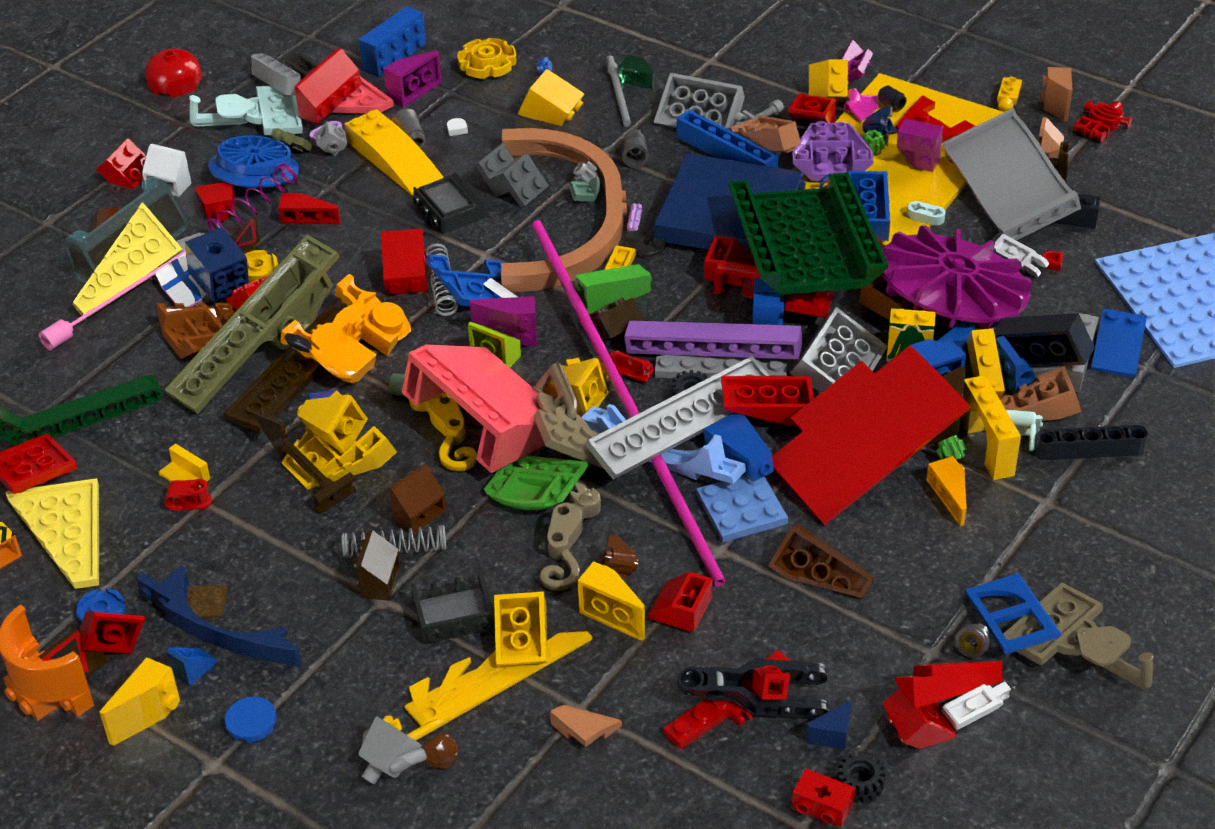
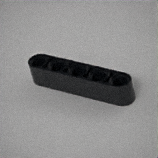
(1090, 442)

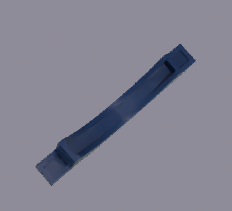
(172, 598)

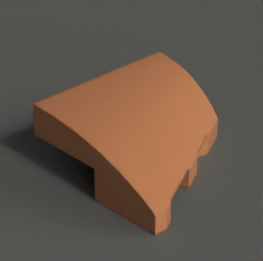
(583, 724)

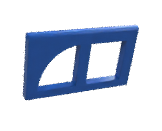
(1016, 588)

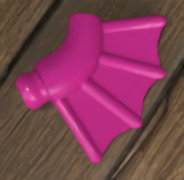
(860, 105)

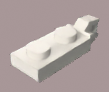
(975, 704)

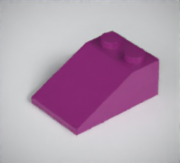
(412, 77)
(509, 316)

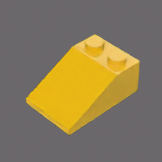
(611, 601)
(520, 628)
(140, 701)

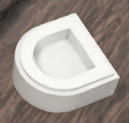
(457, 127)

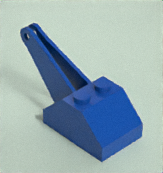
(949, 350)

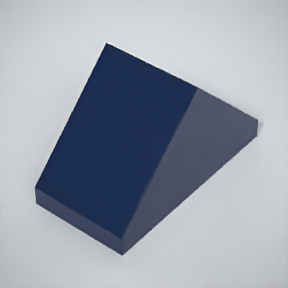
(830, 728)

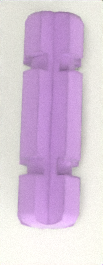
(634, 217)

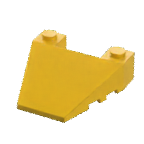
(364, 455)

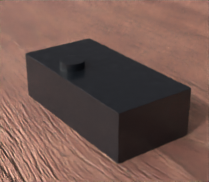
(1047, 339)

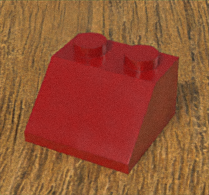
(813, 108)
(110, 632)
(920, 725)

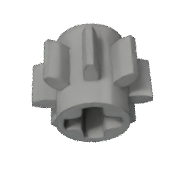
(585, 172)

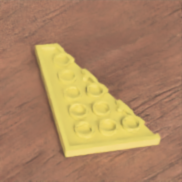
(66, 525)

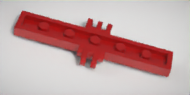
(708, 715)

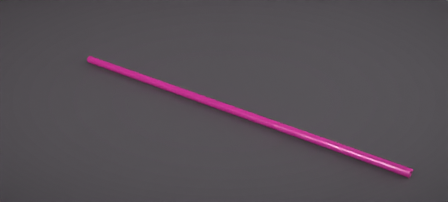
(629, 405)

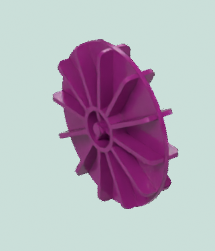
(955, 278)

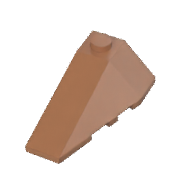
(1049, 396)

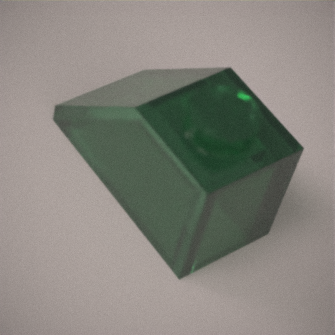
(636, 72)

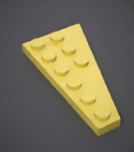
(135, 253)

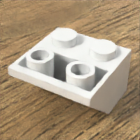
(168, 166)

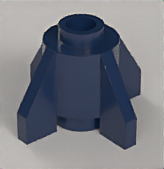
(880, 122)

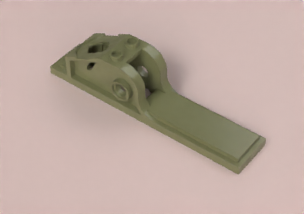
(302, 277)

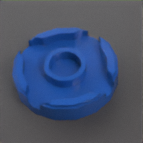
(101, 601)
(250, 719)

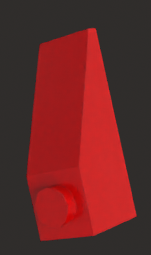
(304, 209)

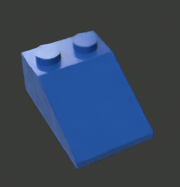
(1119, 343)

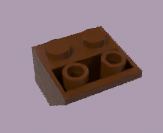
(417, 499)

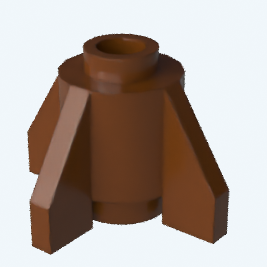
(619, 557)

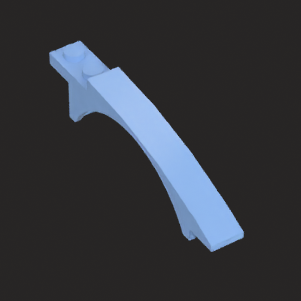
(703, 461)

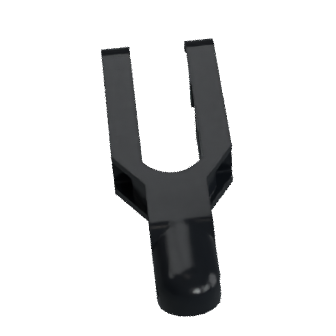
(725, 683)

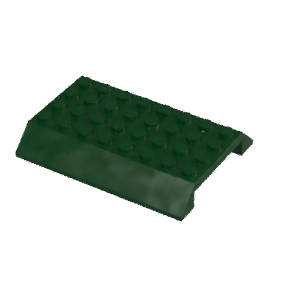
(810, 236)

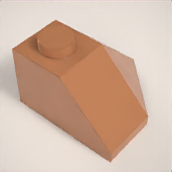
(1050, 138)

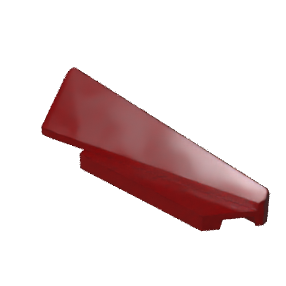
(946, 680)

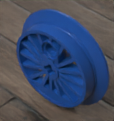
(250, 158)

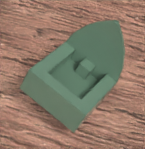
(585, 190)

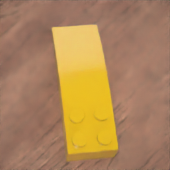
(391, 150)

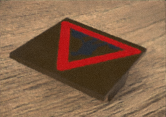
(247, 235)
(72, 642)

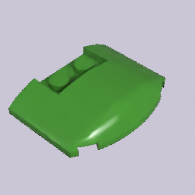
(535, 482)

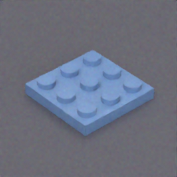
(741, 507)

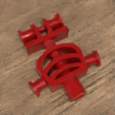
(1101, 120)

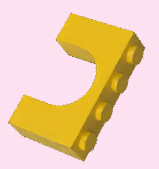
(990, 415)

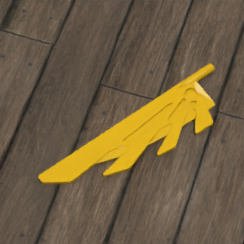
(467, 691)

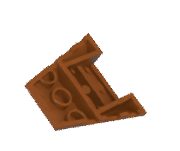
(192, 327)

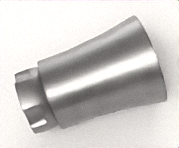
(408, 122)
(635, 150)

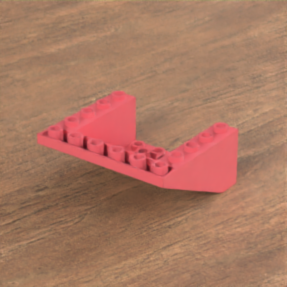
(485, 391)

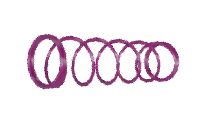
(287, 168)

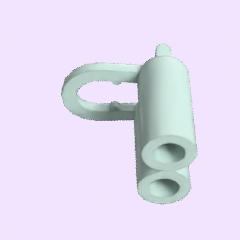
(1027, 424)

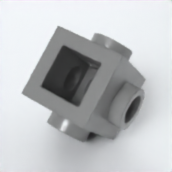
(331, 138)

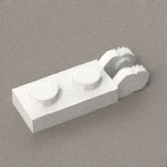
(1010, 249)

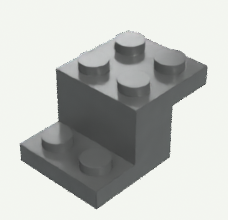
(511, 175)

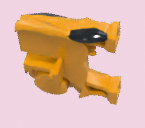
(337, 343)

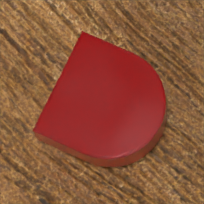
(1054, 258)

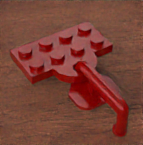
(805, 303)

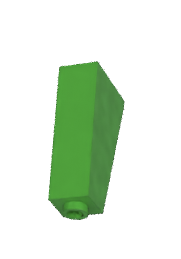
(609, 285)

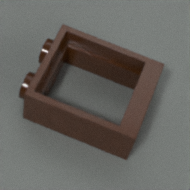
(877, 300)

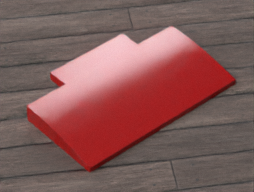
(865, 431)

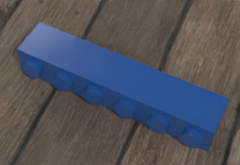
(721, 141)

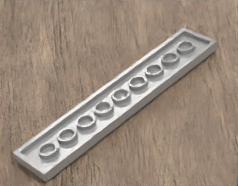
(666, 423)

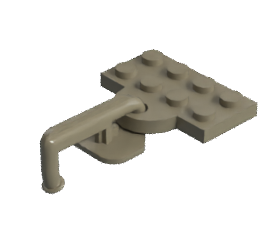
(559, 422)
(1073, 616)

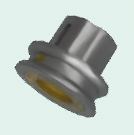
(973, 640)

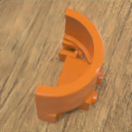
(37, 683)

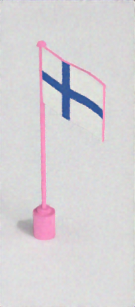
(173, 279)

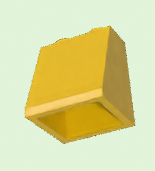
(551, 100)

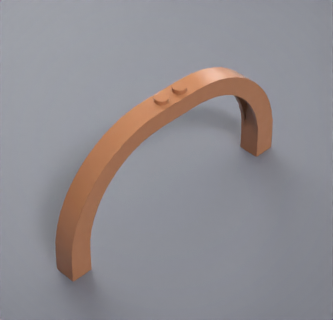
(587, 258)

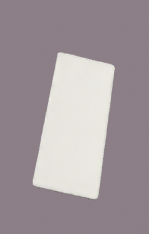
(498, 289)

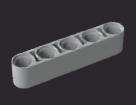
(274, 73)

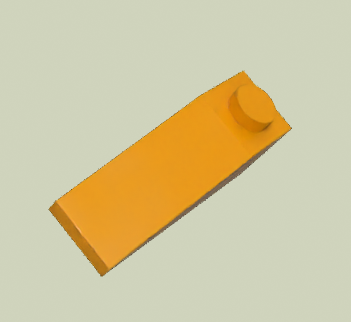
(948, 482)

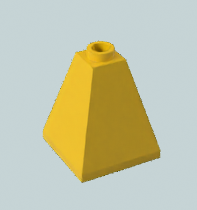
(586, 382)
(334, 420)

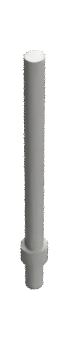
(613, 70)

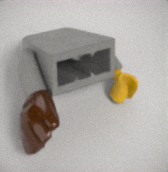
(393, 751)

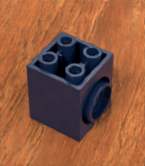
(216, 263)

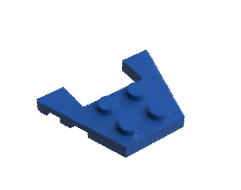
(466, 285)

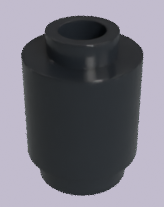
(892, 98)

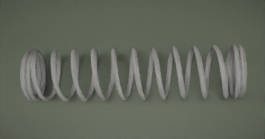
(436, 302)
(440, 530)

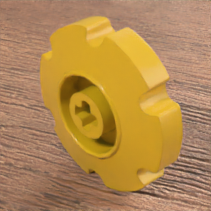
(486, 58)

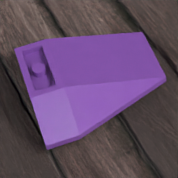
(831, 149)

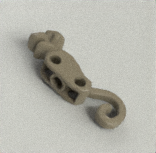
(564, 531)

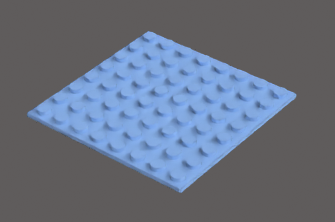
(1174, 290)

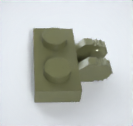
(297, 143)

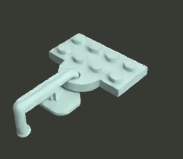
(269, 108)

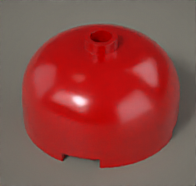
(173, 72)

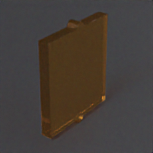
(207, 600)

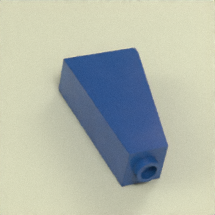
(742, 444)

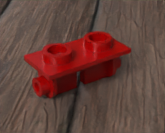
(635, 368)

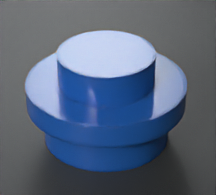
(544, 64)

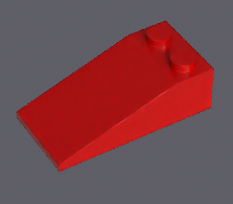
(767, 396)

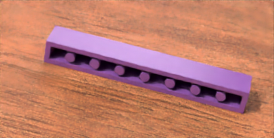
(713, 339)

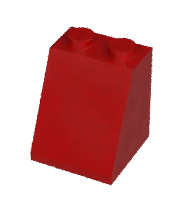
(404, 261)

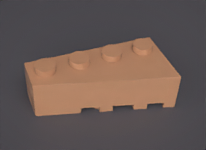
(769, 133)

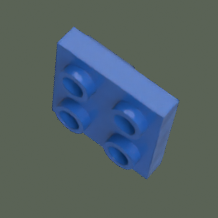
(1013, 368)

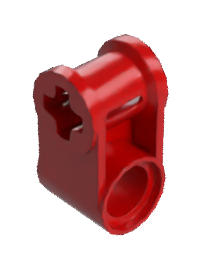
(186, 494)

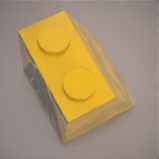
(907, 329)

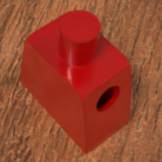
(215, 198)

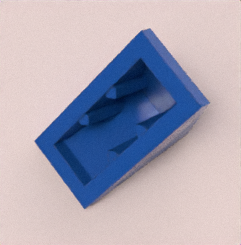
(189, 663)

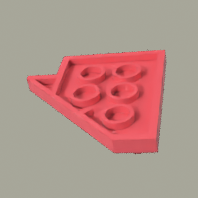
(364, 100)

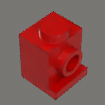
(770, 678)

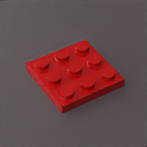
(34, 463)

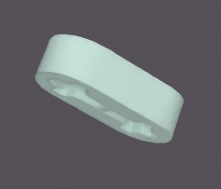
(926, 213)

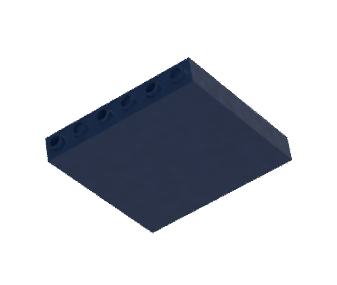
(702, 202)

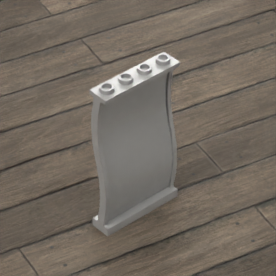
(1011, 175)

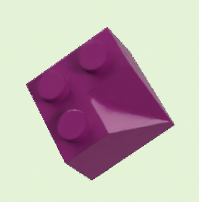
(920, 144)

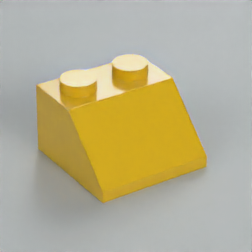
(829, 79)

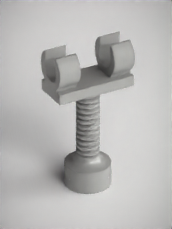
(775, 108)

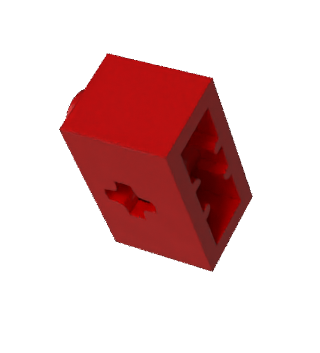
(823, 798)

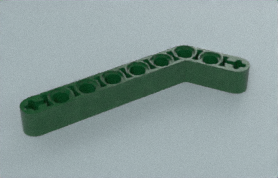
(81, 411)

